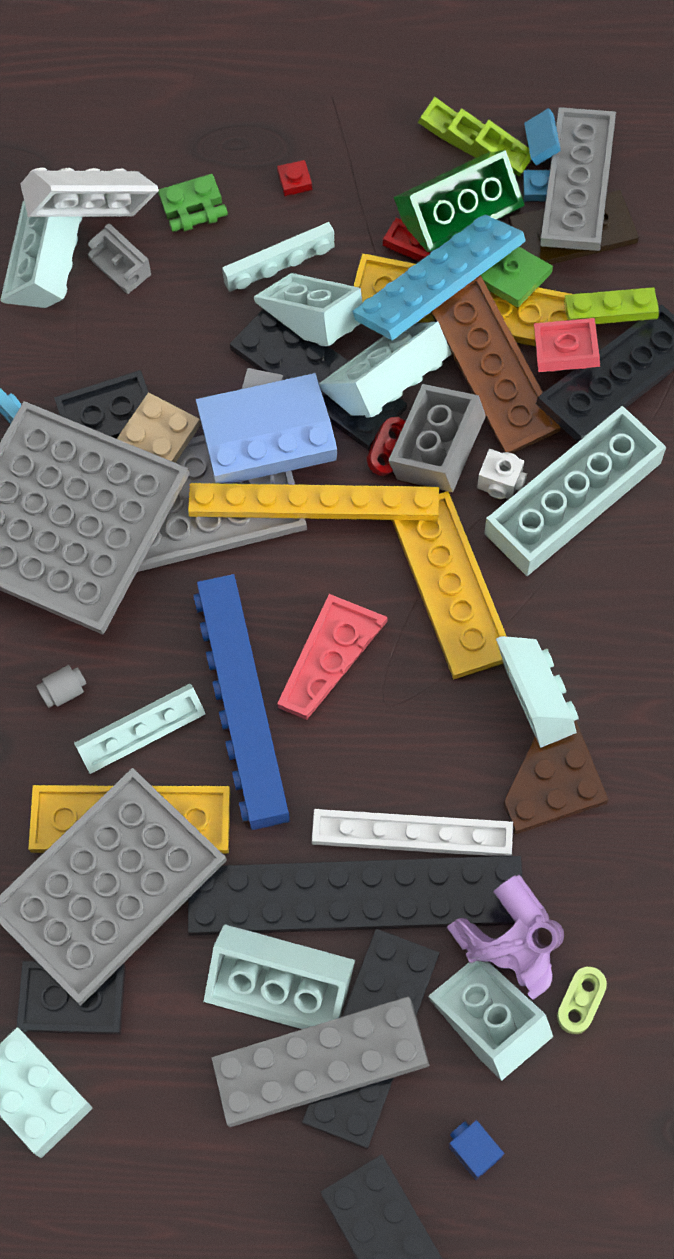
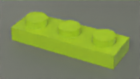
(613, 305)

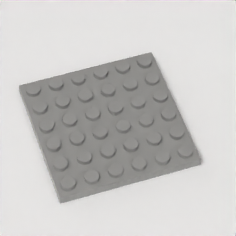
(77, 514)

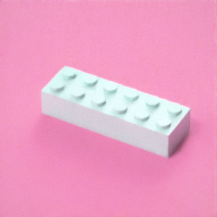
(574, 490)

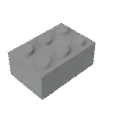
(437, 437)

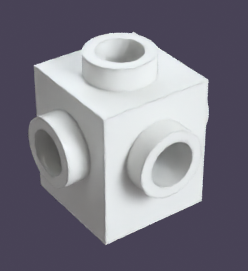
(501, 474)

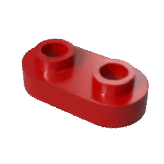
(384, 445)

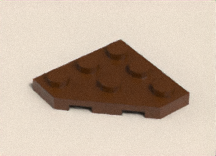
(554, 784)

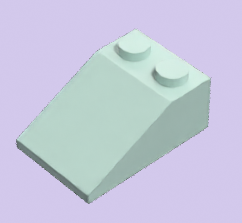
(312, 307)
(492, 1017)

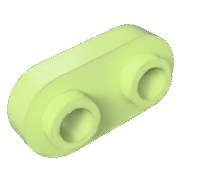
(581, 1001)

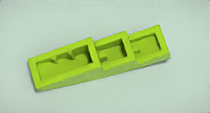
(472, 135)

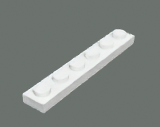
(412, 833)

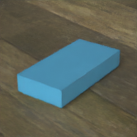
(542, 136)

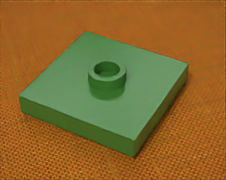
(516, 276)

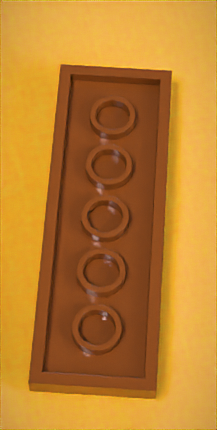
(494, 367)

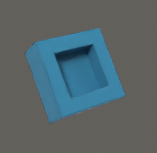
(535, 185)

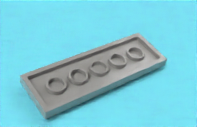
(579, 180)
(319, 1061)

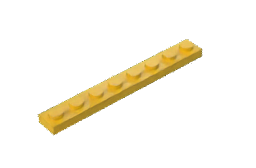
(313, 501)

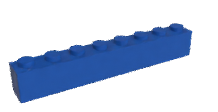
(243, 703)

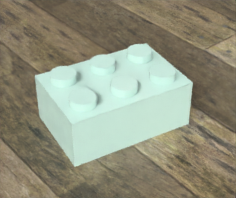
(35, 1095)

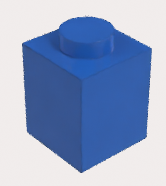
(474, 1148)

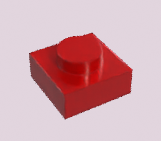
(294, 178)

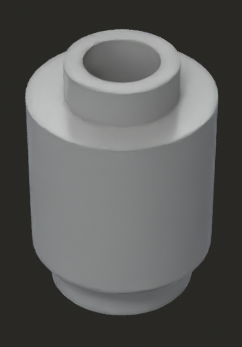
(61, 686)

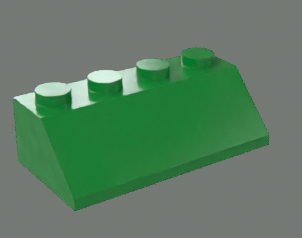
(458, 197)

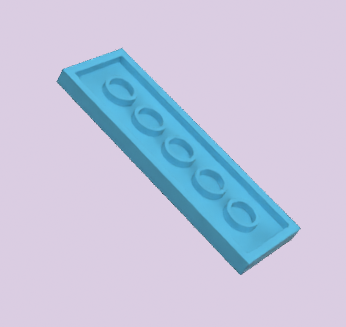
(438, 276)

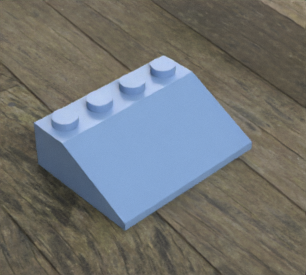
(267, 429)

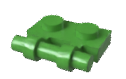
(190, 197)

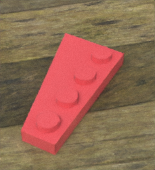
(331, 649)

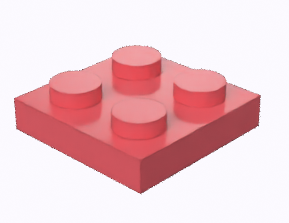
(566, 345)

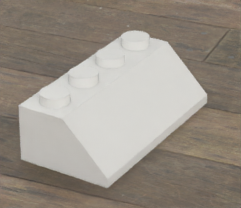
(85, 192)

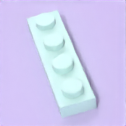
(278, 257)
(139, 728)

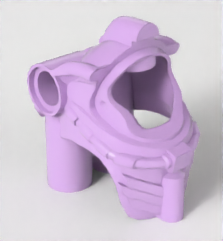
(520, 946)

